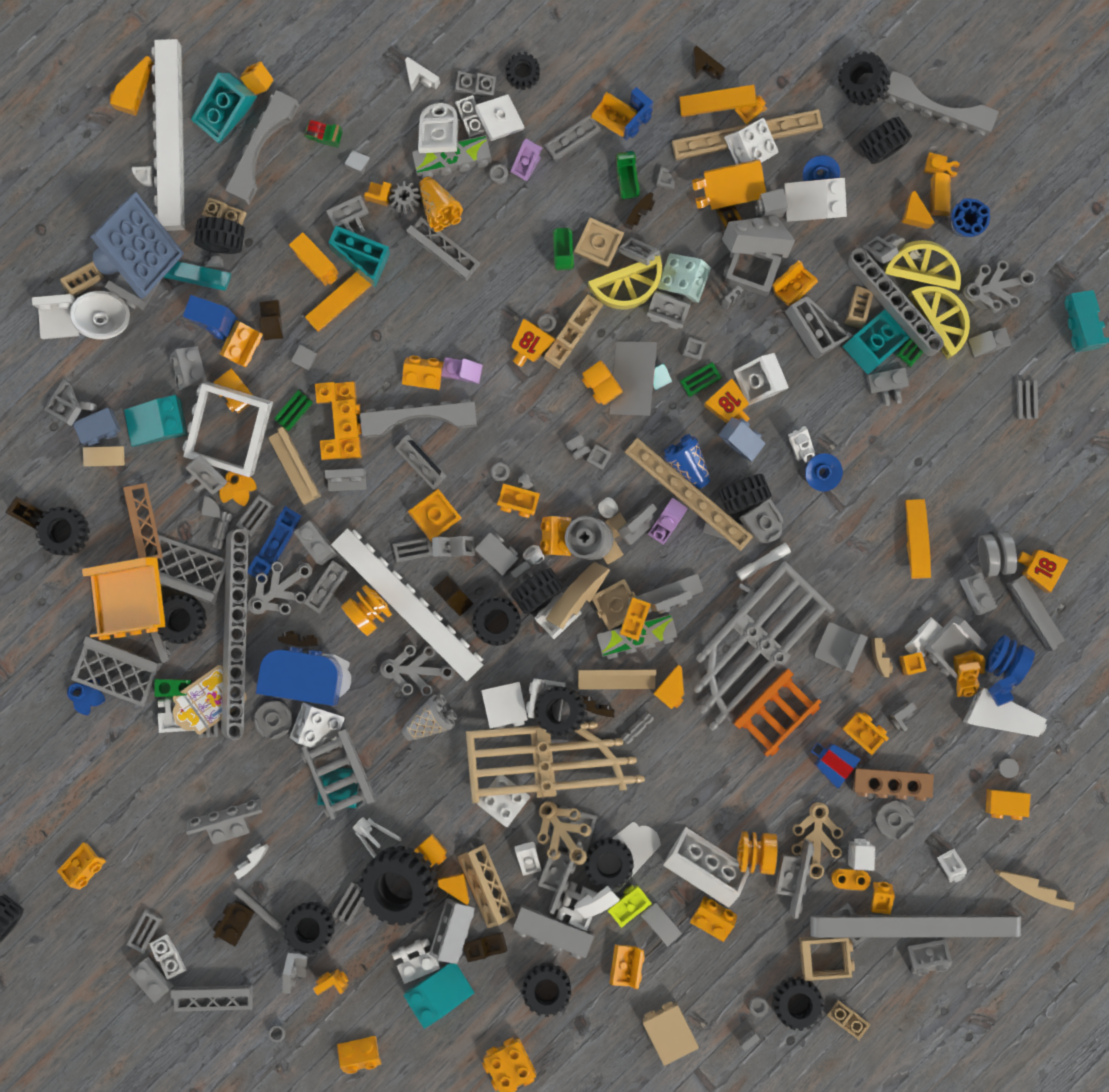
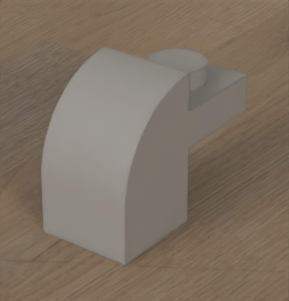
(453, 546)

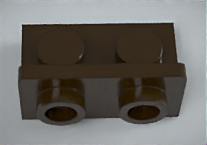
(234, 922)

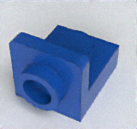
(1001, 691)

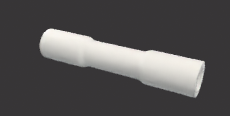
(773, 555)

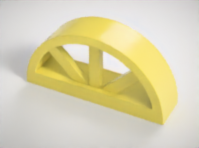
(625, 274)
(921, 275)
(929, 314)

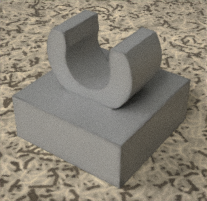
(521, 570)

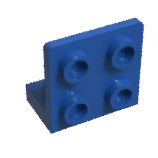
(643, 105)

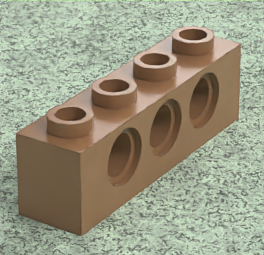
(922, 791)

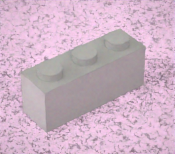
(452, 931)

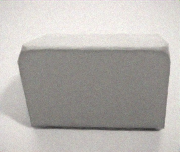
(357, 162)

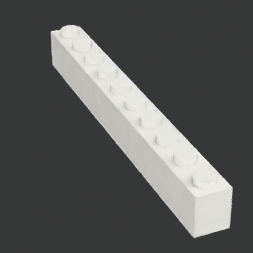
(168, 134)
(407, 604)

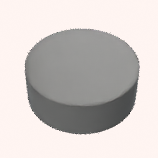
(498, 174)
(547, 323)
(88, 407)
(500, 472)
(1008, 768)
(758, 1006)

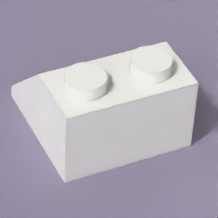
(761, 378)

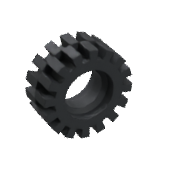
(522, 60)

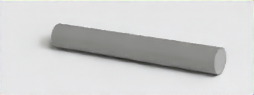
(258, 909)

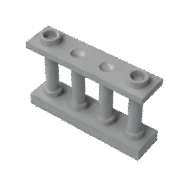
(358, 776)

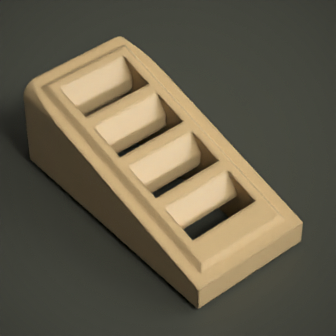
(78, 289)
(855, 318)

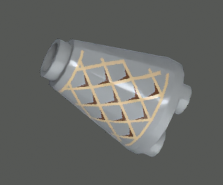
(430, 719)

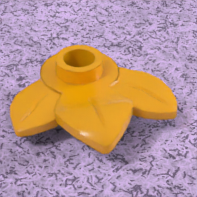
(238, 491)

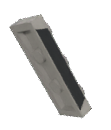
(420, 462)

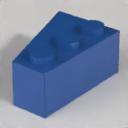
(210, 316)

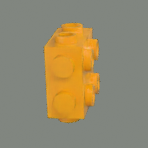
(509, 1066)

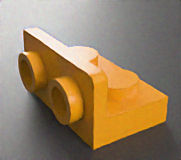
(241, 344)
(81, 866)

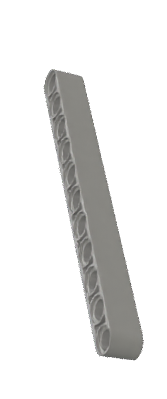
(231, 643)
(915, 926)

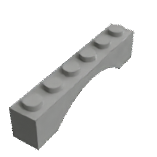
(278, 113)
(974, 119)
(380, 422)

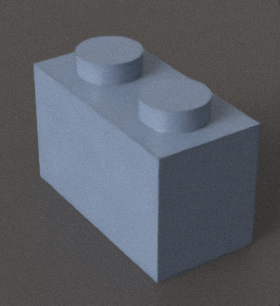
(97, 427)
(742, 438)

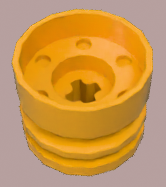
(366, 610)
(757, 852)

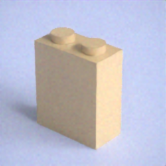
(669, 1032)

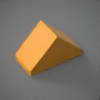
(916, 213)
(455, 886)

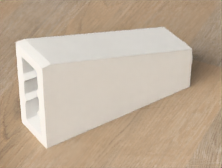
(1006, 717)

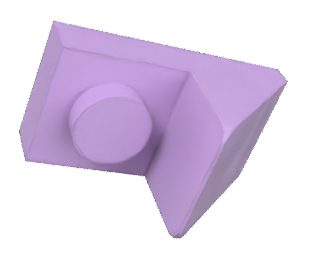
(526, 159)
(462, 370)

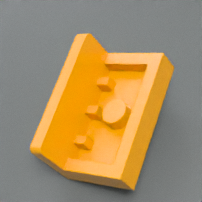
(613, 114)
(794, 284)
(422, 372)
(518, 500)
(553, 535)
(865, 732)
(714, 919)
(627, 966)
(328, 979)
(358, 1055)

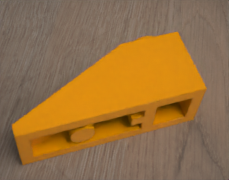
(131, 88)

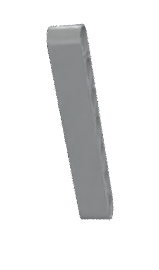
(895, 311)

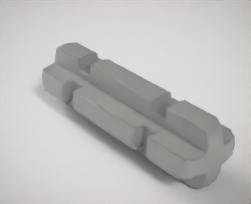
(221, 530)
(637, 728)

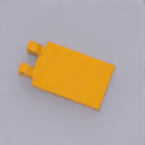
(731, 185)

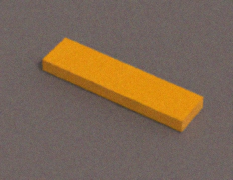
(718, 100)
(337, 301)

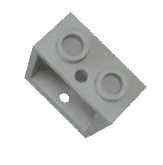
(748, 285)

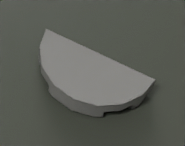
(162, 647)

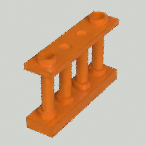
(771, 693)

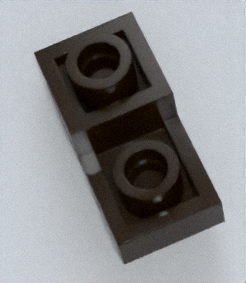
(642, 207)
(294, 639)
(603, 710)

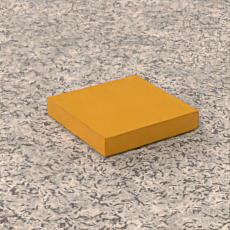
(434, 514)

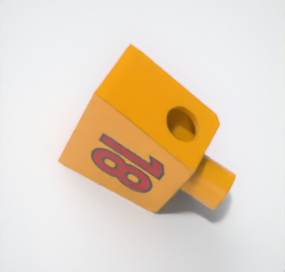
(530, 343)
(728, 403)
(1042, 568)

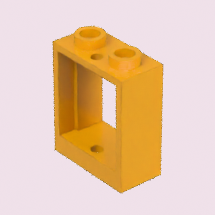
(314, 259)

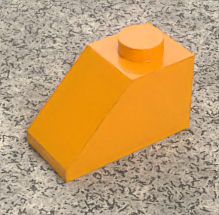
(671, 689)

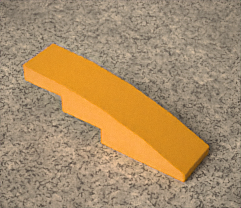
(918, 539)

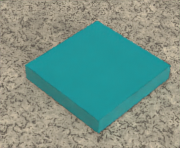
(342, 793)

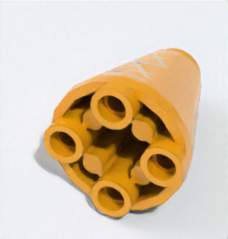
(439, 205)

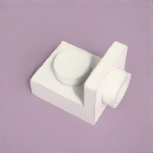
(952, 866)

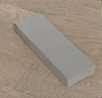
(572, 137)

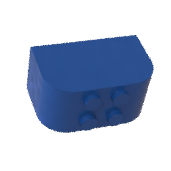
(300, 676)

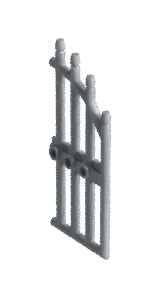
(759, 639)

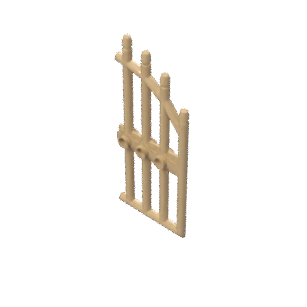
(543, 762)

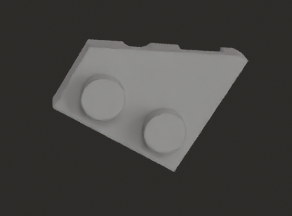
(64, 404)

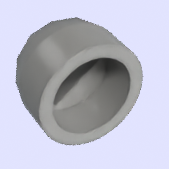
(526, 481)
(276, 1029)

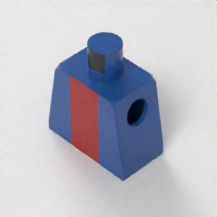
(834, 763)

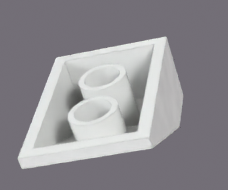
(815, 199)

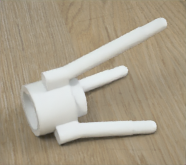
(363, 829)

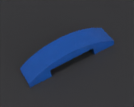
(275, 543)

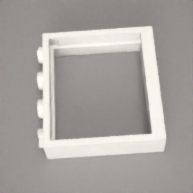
(257, 436)

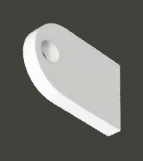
(440, 131)

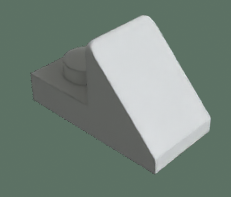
(417, 73)
(528, 858)

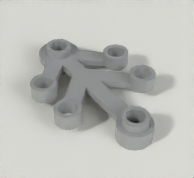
(995, 287)
(277, 590)
(414, 670)

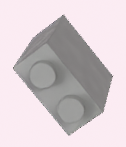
(316, 543)

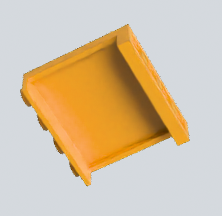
(126, 598)

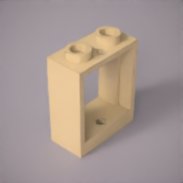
(806, 963)

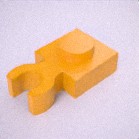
(939, 163)

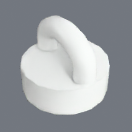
(608, 507)
(533, 555)

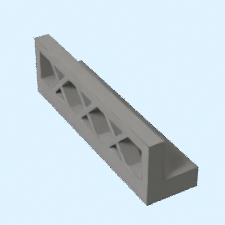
(438, 252)
(1035, 613)
(196, 992)

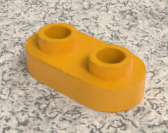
(851, 879)

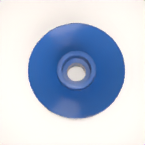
(829, 165)
(831, 476)

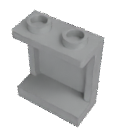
(953, 640)

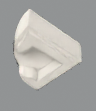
(143, 175)

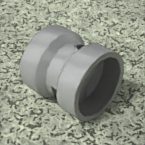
(578, 447)

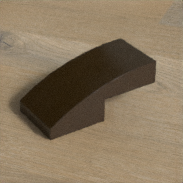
(485, 946)

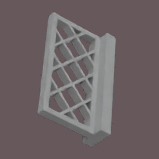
(184, 587)
(120, 654)

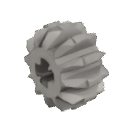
(411, 200)

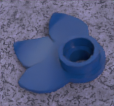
(87, 697)

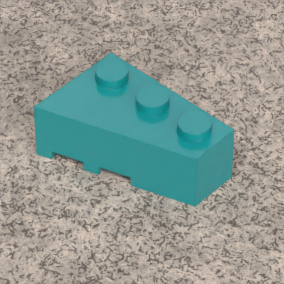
(360, 253)
(1084, 321)

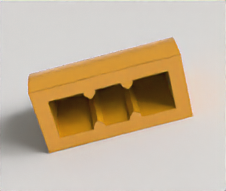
(940, 194)

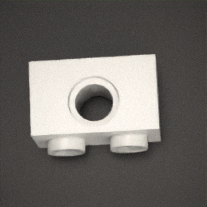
(861, 854)

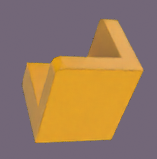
(256, 78)
(378, 193)
(912, 663)

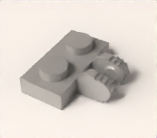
(348, 212)
(886, 248)
(888, 381)
(205, 474)

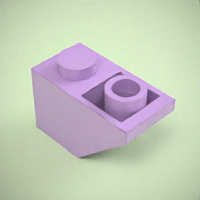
(668, 521)

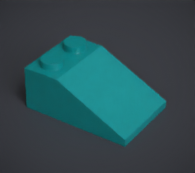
(223, 106)
(876, 341)
(156, 421)
(438, 994)

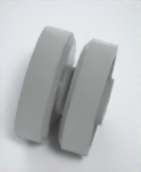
(590, 548)
(997, 554)

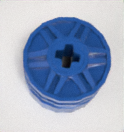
(1008, 659)

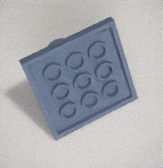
(135, 246)

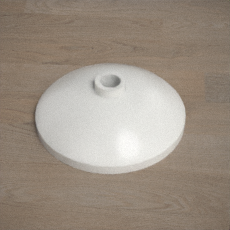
(96, 308)

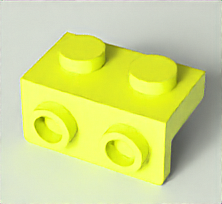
(630, 905)

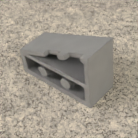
(758, 235)
(816, 328)

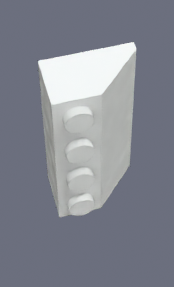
(706, 867)

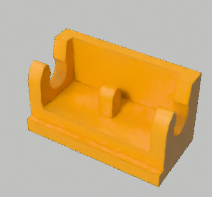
(635, 618)

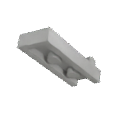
(326, 586)

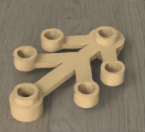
(560, 830)
(817, 836)

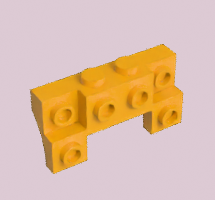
(345, 418)

